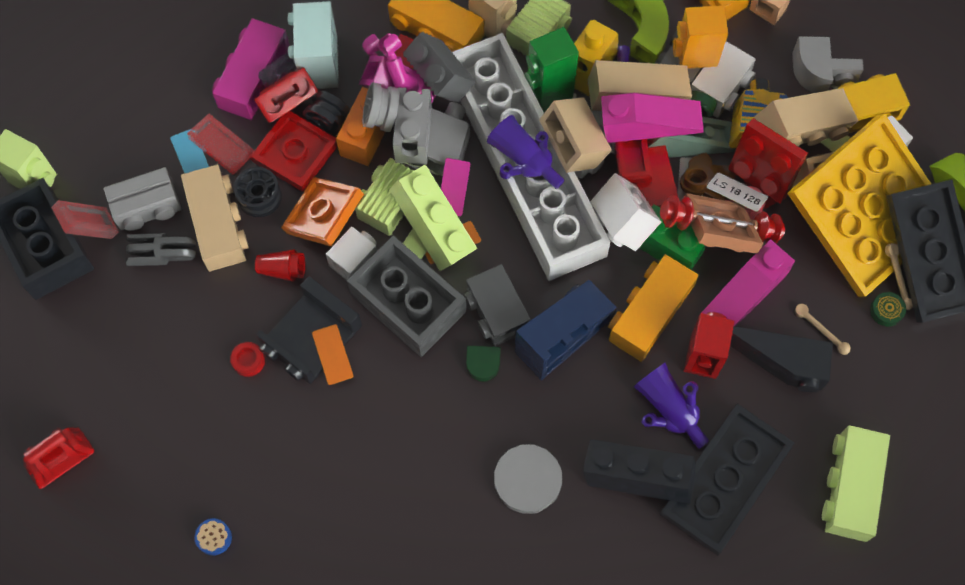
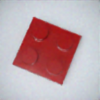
(295, 150)
(767, 160)

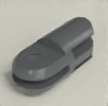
(160, 246)

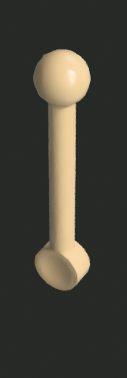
(892, 251)
(802, 312)

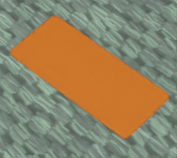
(332, 354)

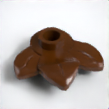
(700, 173)

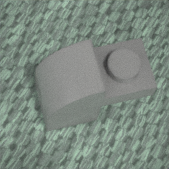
(816, 68)

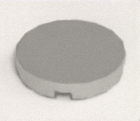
(528, 479)

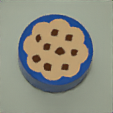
(213, 537)

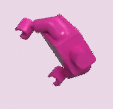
(389, 69)

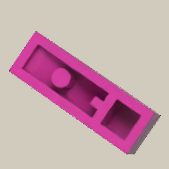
(649, 116)
(752, 283)

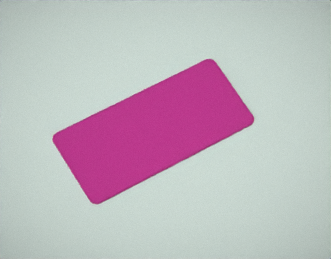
(455, 183)

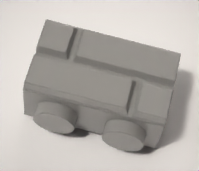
(142, 199)

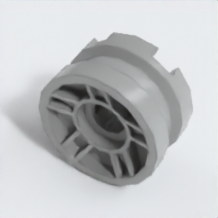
(380, 107)

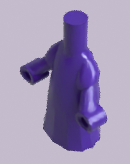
(531, 155)
(678, 413)

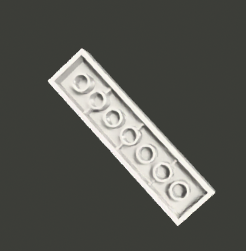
(558, 220)

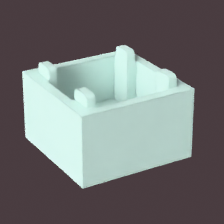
(315, 42)

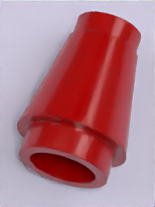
(282, 265)

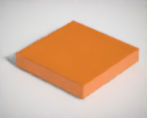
(322, 211)

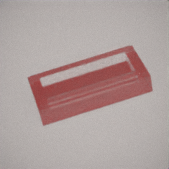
(220, 144)
(85, 219)

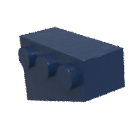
(563, 328)

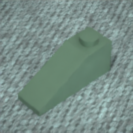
(712, 140)

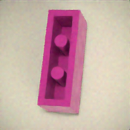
(240, 83)

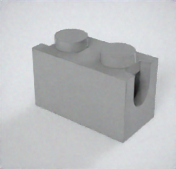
(412, 126)

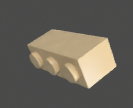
(643, 78)
(810, 117)
(215, 217)

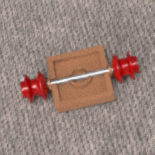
(722, 222)

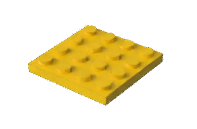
(849, 204)

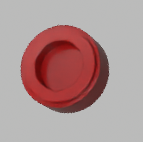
(247, 359)

